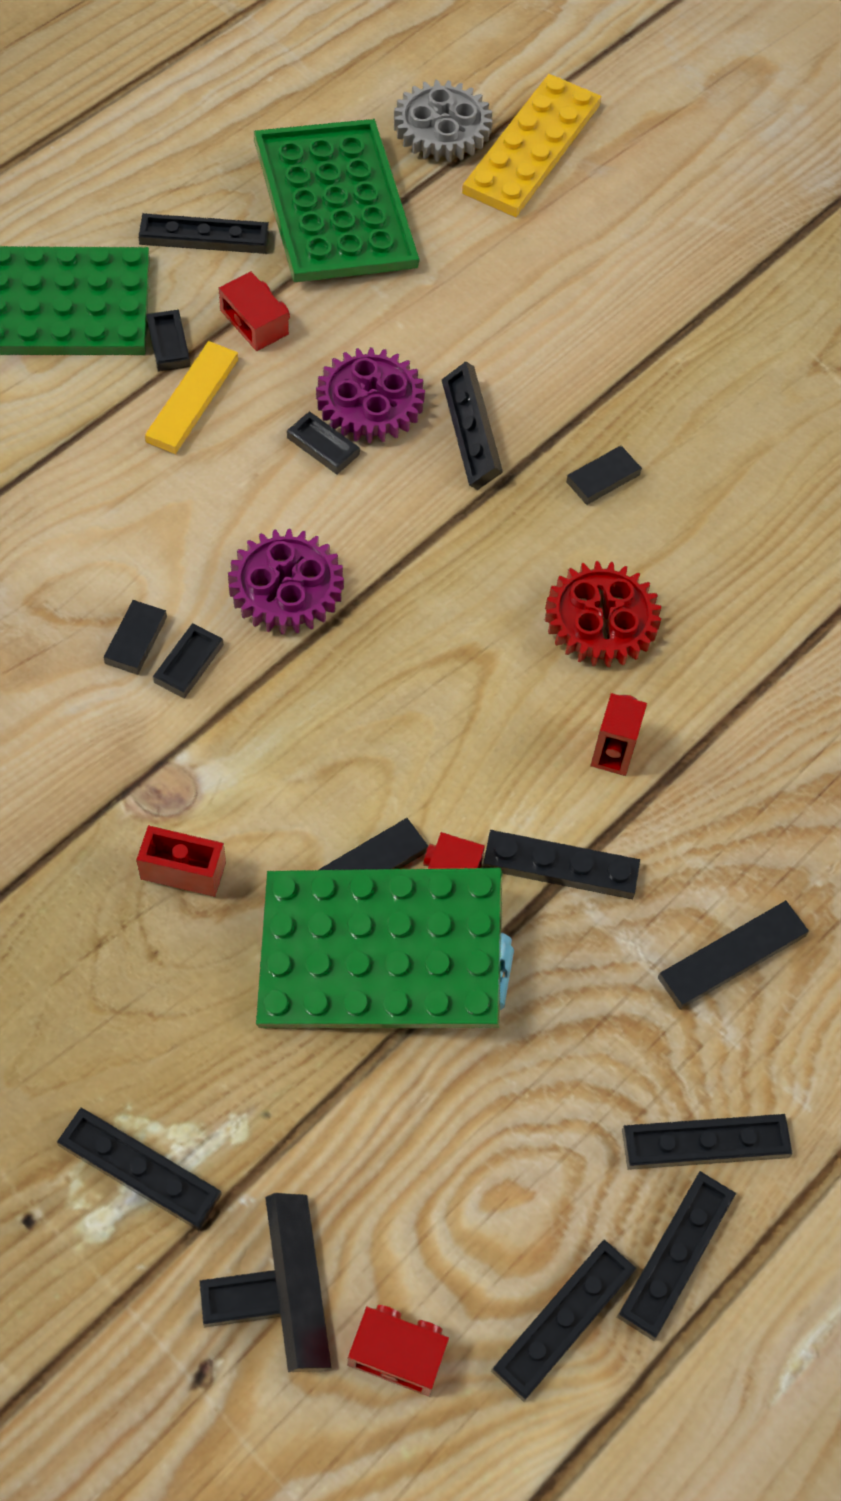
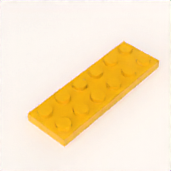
(531, 145)

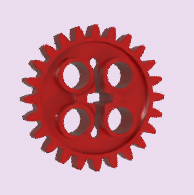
(634, 611)

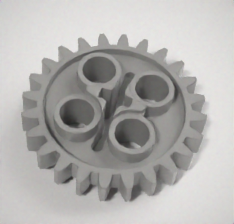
(442, 120)

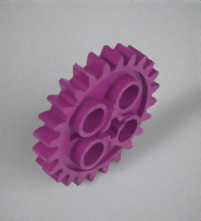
(370, 395)
(260, 566)

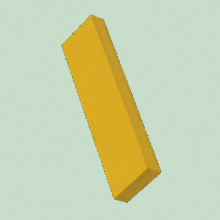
(191, 397)

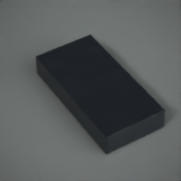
(168, 340)
(323, 442)
(603, 475)
(135, 637)
(188, 660)
(239, 1298)

